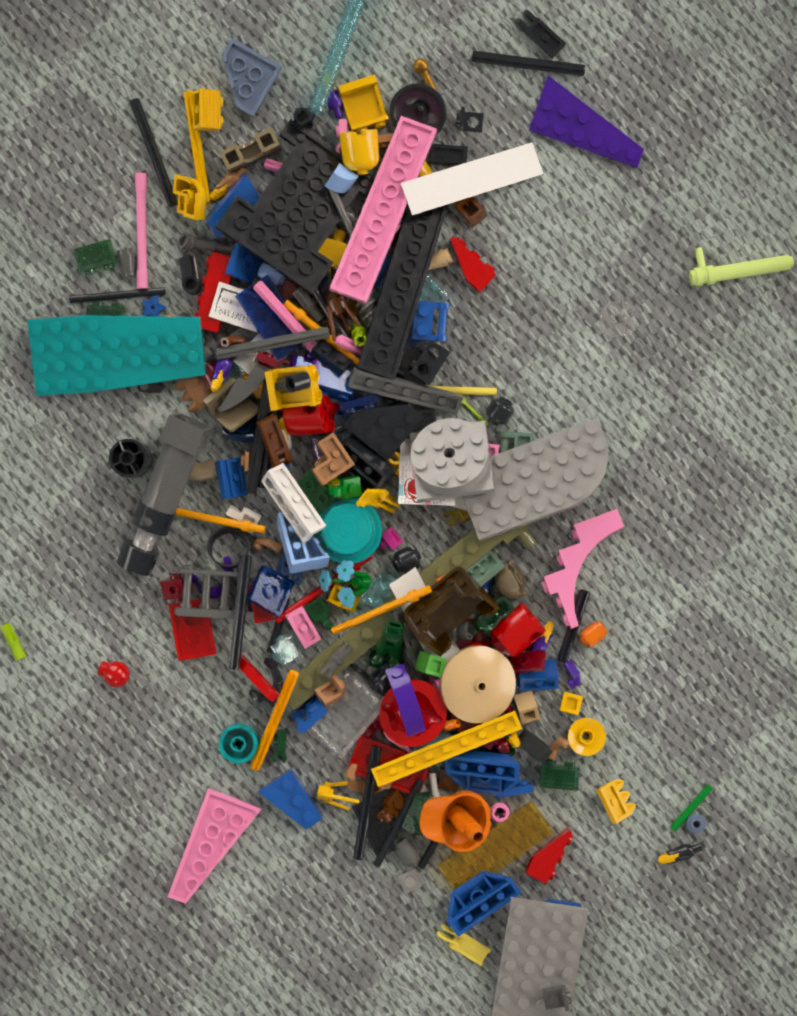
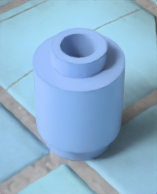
(275, 276)

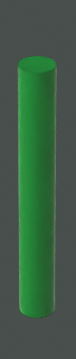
(691, 807)

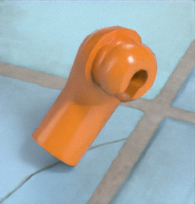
(451, 724)

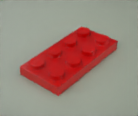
(388, 753)

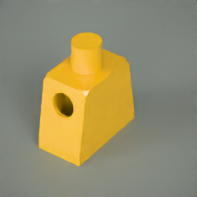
(334, 248)

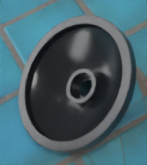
(406, 104)

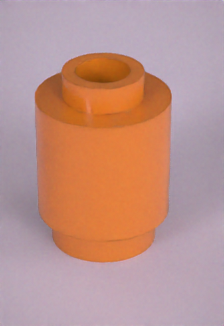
(593, 634)

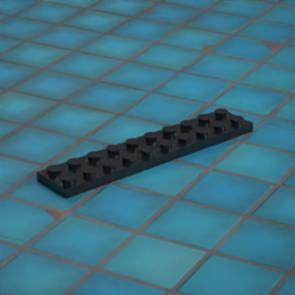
(401, 292)

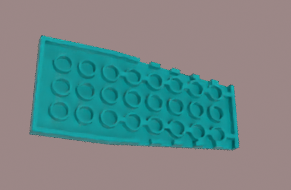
(113, 351)

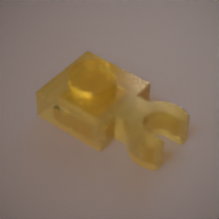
(457, 515)

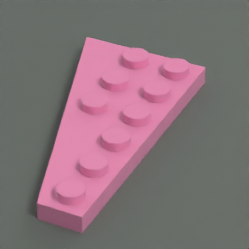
(214, 833)

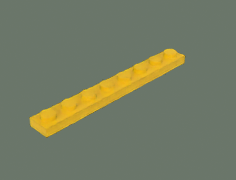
(446, 749)

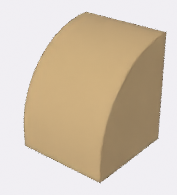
(527, 707)

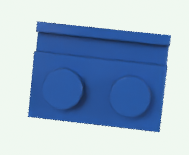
(231, 478)

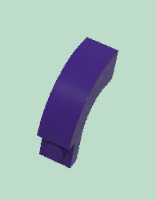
(406, 700)

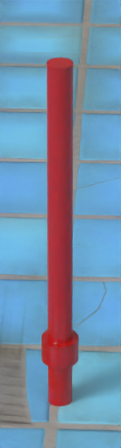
(315, 593)

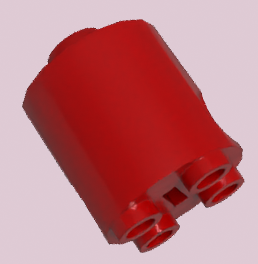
(310, 419)
(516, 631)

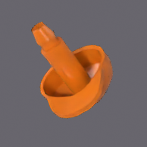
(468, 820)

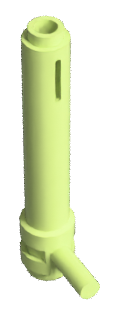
(711, 275)

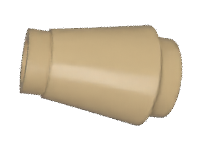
(441, 259)

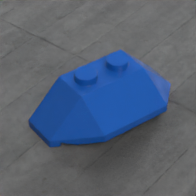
(483, 771)
(479, 899)

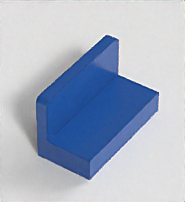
(540, 680)

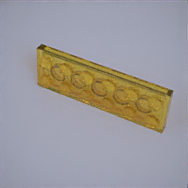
(502, 846)

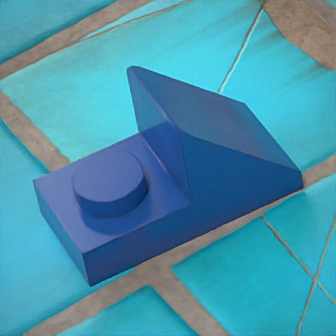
(520, 788)

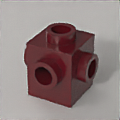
(173, 587)

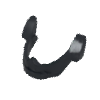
(277, 682)

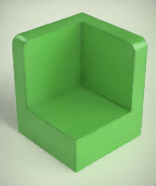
(430, 664)

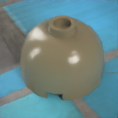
(510, 581)

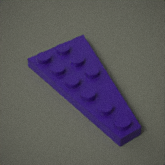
(573, 122)

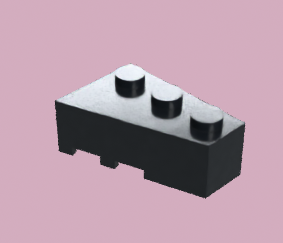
(369, 465)

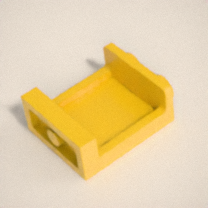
(363, 104)
(300, 398)

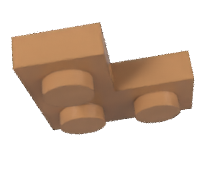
(337, 460)

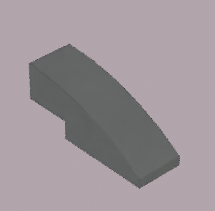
(244, 387)

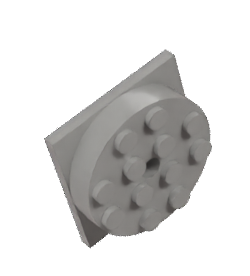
(461, 475)

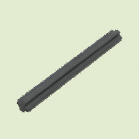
(272, 343)

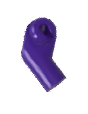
(574, 673)

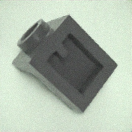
(556, 997)

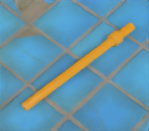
(300, 315)
(244, 525)
(412, 596)

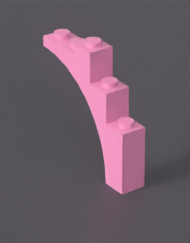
(563, 582)

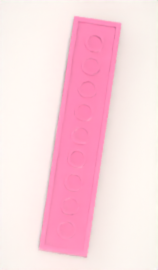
(382, 210)

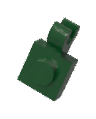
(318, 611)
(280, 741)

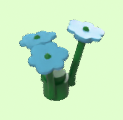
(361, 582)

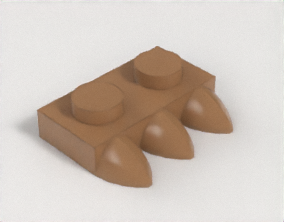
(195, 391)

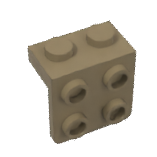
(233, 417)

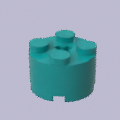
(244, 733)

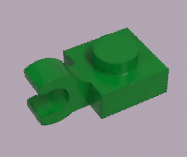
(348, 488)

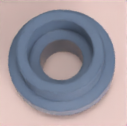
(695, 817)

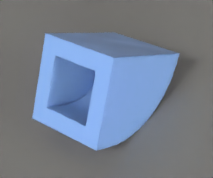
(341, 179)

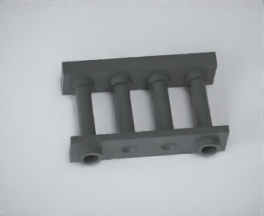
(204, 608)

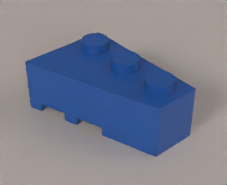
(242, 188)
(292, 798)

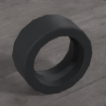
(534, 746)

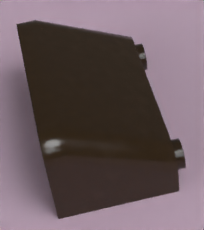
(446, 607)

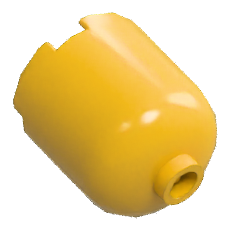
(360, 151)

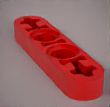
(258, 679)

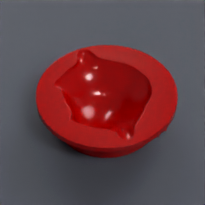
(432, 710)

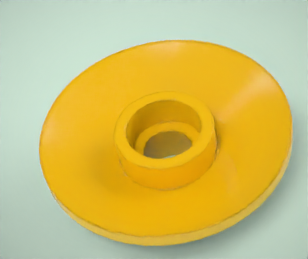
(596, 737)

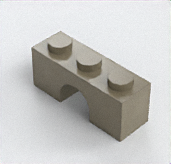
(250, 152)

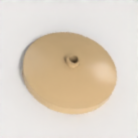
(464, 674)

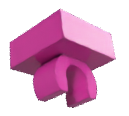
(391, 539)

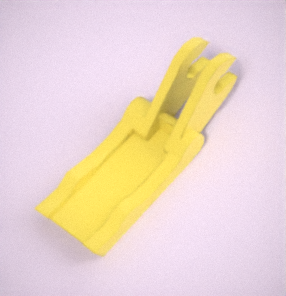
(465, 945)

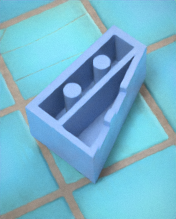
(300, 555)

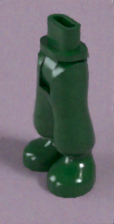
(389, 643)

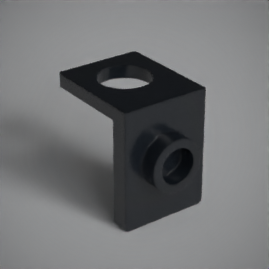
(462, 118)

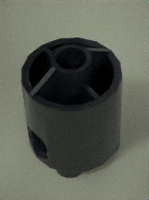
(130, 458)

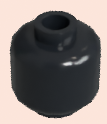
(499, 411)
(406, 560)
(380, 681)

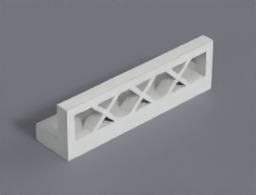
(293, 502)

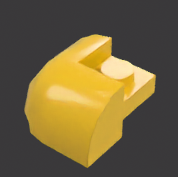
(191, 197)

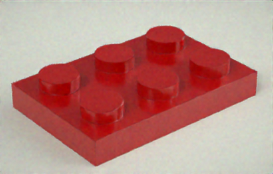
(192, 634)

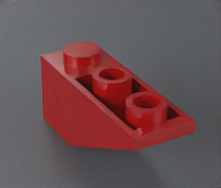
(473, 269)
(545, 858)

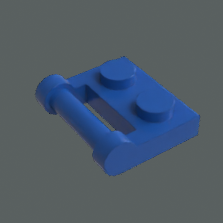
(424, 321)
(313, 709)

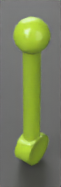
(473, 411)

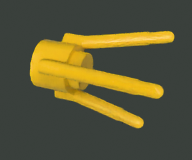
(326, 794)

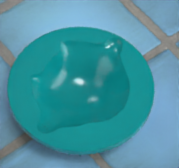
(349, 531)

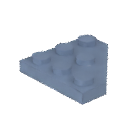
(249, 76)

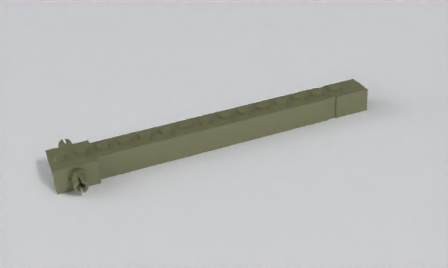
(366, 634)

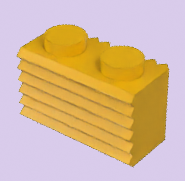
(207, 110)

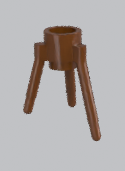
(337, 307)

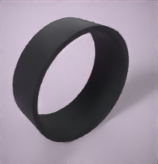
(226, 530)

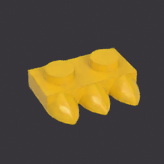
(615, 801)

